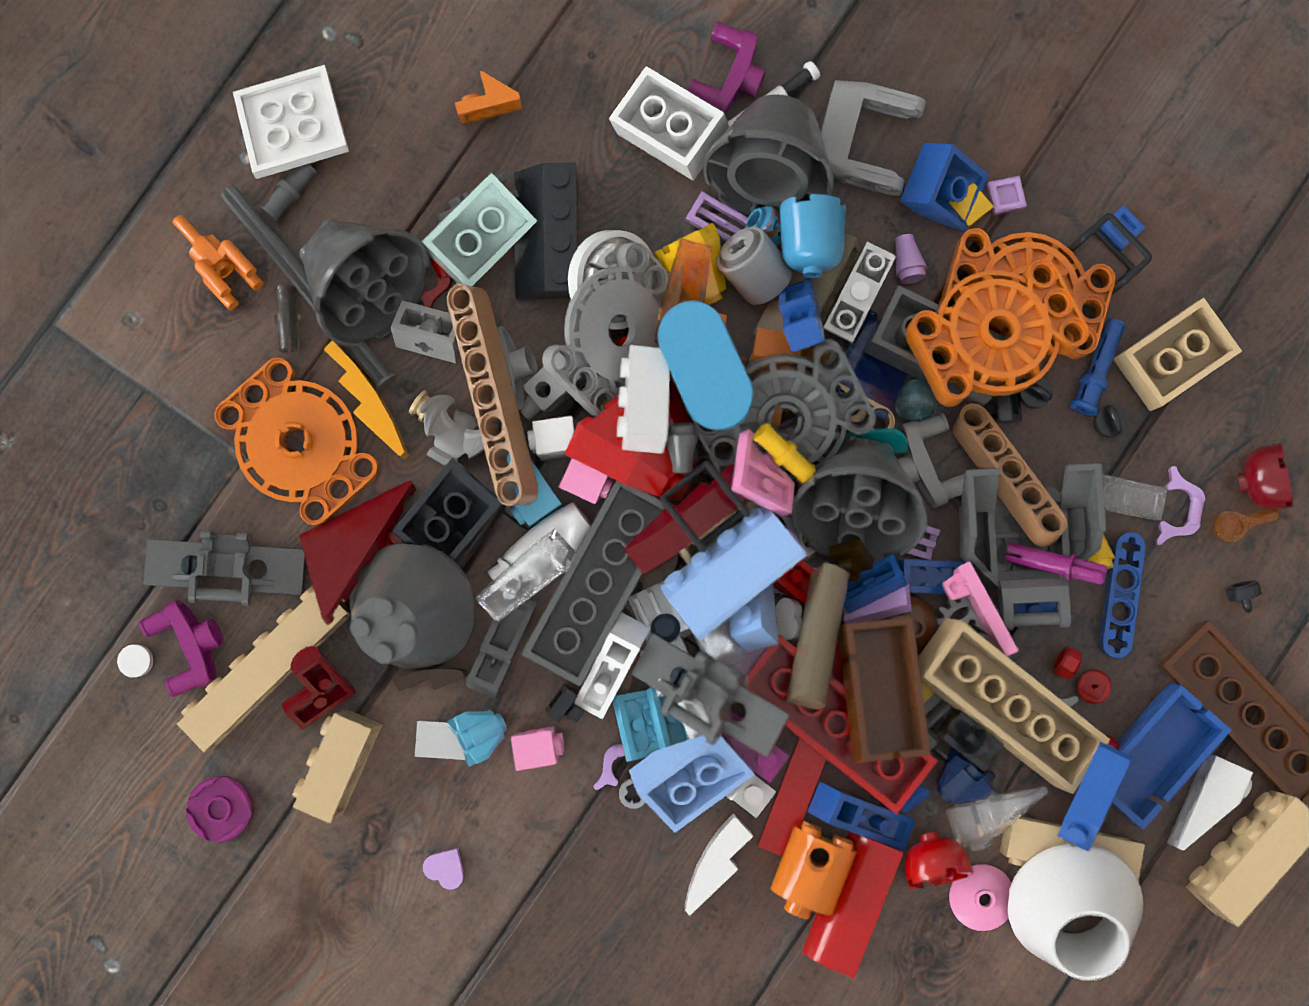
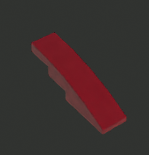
(666, 538)

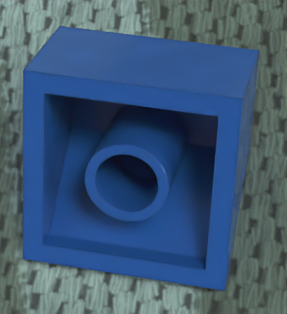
(940, 177)

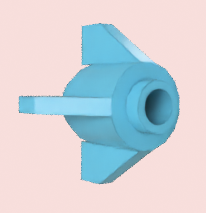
(478, 734)

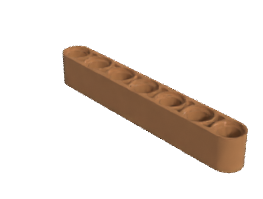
(503, 406)

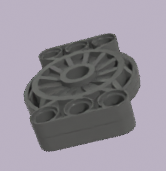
(806, 393)

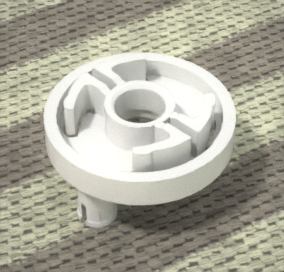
(604, 256)

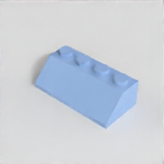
(731, 571)

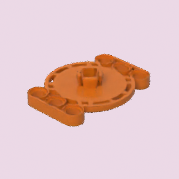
(325, 441)

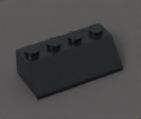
(549, 245)

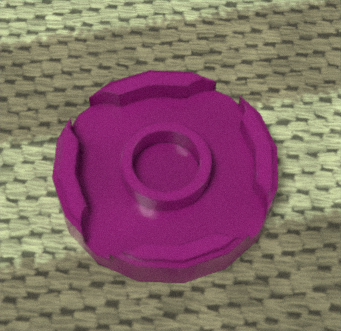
(219, 809)

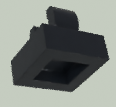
(1008, 408)
(564, 704)

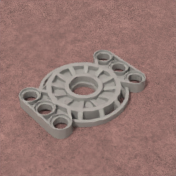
(588, 321)

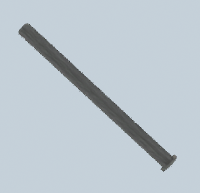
(296, 274)

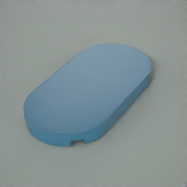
(705, 365)

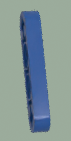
(1128, 596)

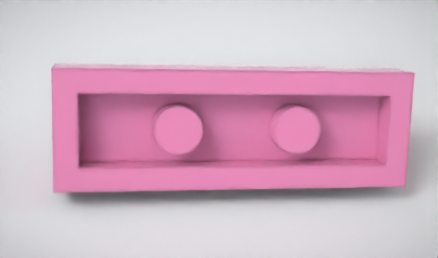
(967, 584)

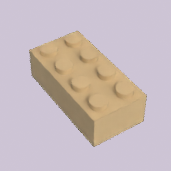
(1252, 857)

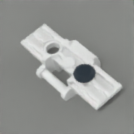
(657, 613)

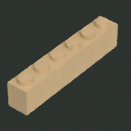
(258, 673)

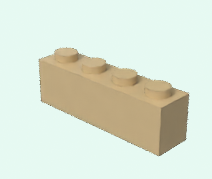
(1032, 836)

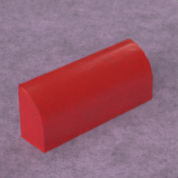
(843, 937)

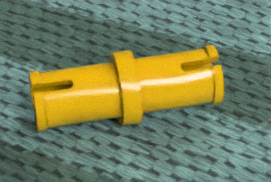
(784, 452)

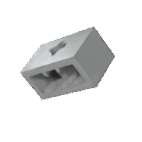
(425, 332)

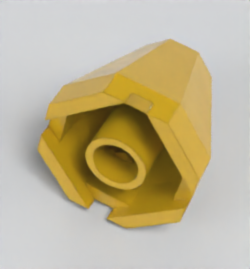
(709, 236)

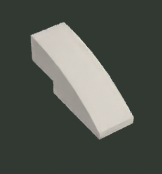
(716, 862)

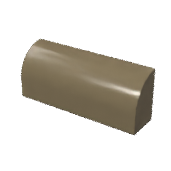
(826, 288)
(818, 637)

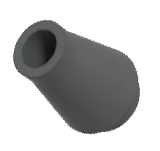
(681, 446)

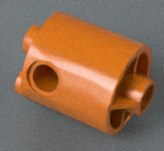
(812, 883)

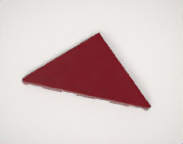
(348, 542)

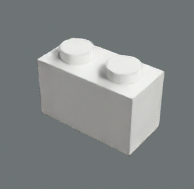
(551, 437)

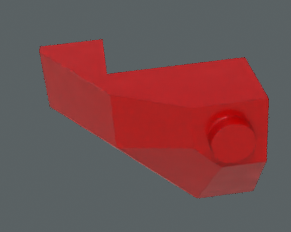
(599, 448)

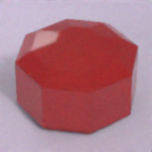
(1067, 663)

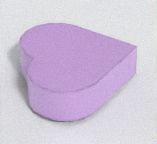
(445, 867)

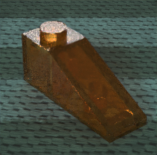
(687, 277)

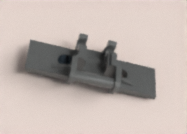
(223, 556)
(714, 684)

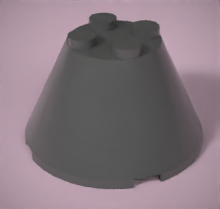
(361, 278)
(860, 496)
(412, 607)

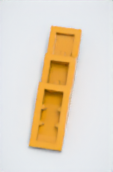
(372, 409)

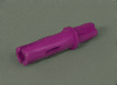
(1056, 563)

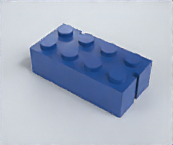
(1166, 750)

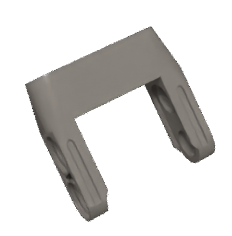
(840, 124)

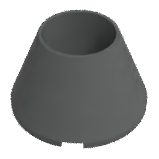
(769, 156)

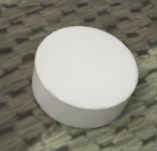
(135, 660)

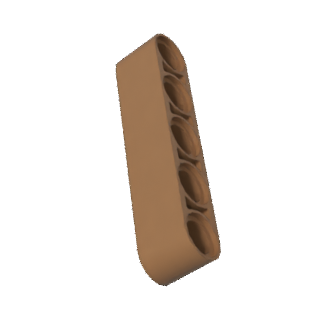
(1010, 490)

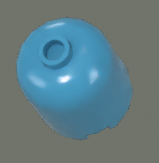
(813, 234)

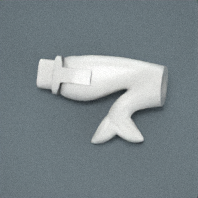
(567, 521)

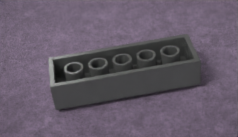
(593, 587)

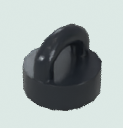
(1037, 394)
(1110, 421)
(1244, 592)

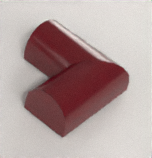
(322, 691)

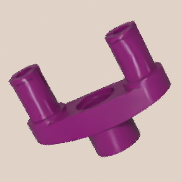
(742, 75)
(196, 642)

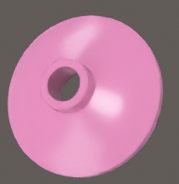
(965, 897)

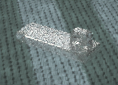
(1134, 498)

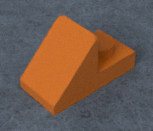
(497, 101)

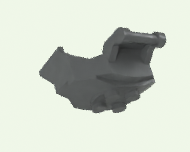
(990, 527)

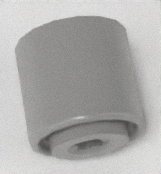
(754, 265)

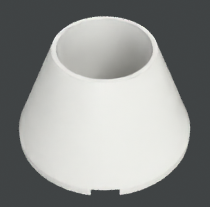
(1069, 884)

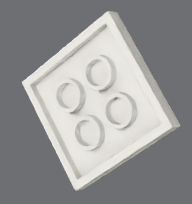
(290, 122)

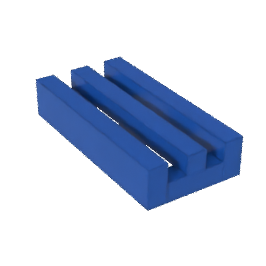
(875, 588)

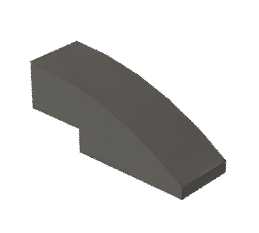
(499, 650)

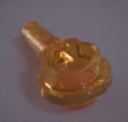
(1232, 526)

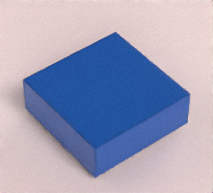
(1128, 221)

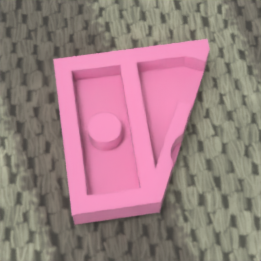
(761, 478)

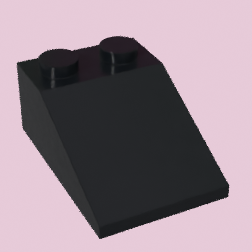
(449, 512)

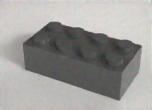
(890, 344)

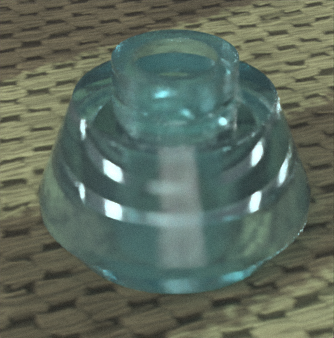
(916, 401)

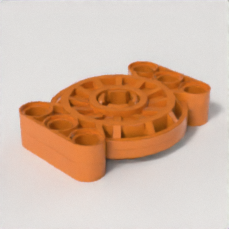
(1018, 259)
(1002, 300)

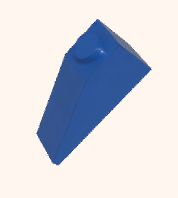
(1094, 796)
(861, 816)

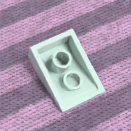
(478, 232)

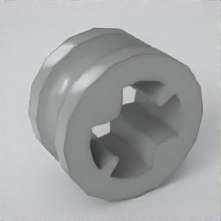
(623, 791)

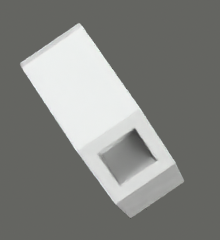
(859, 292)

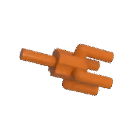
(217, 261)

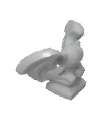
(452, 436)

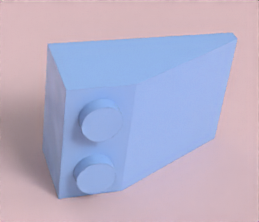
(688, 778)

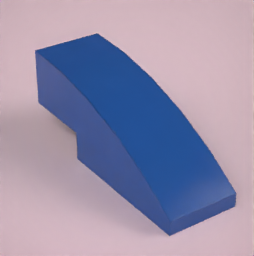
(801, 315)

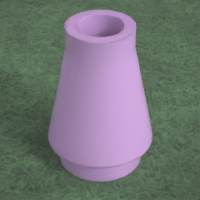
(909, 261)

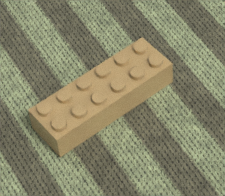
(1009, 704)

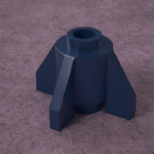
(963, 781)

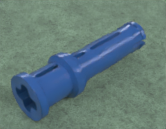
(1095, 379)

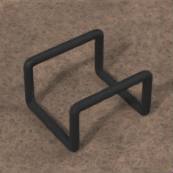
(1133, 271)
(701, 544)

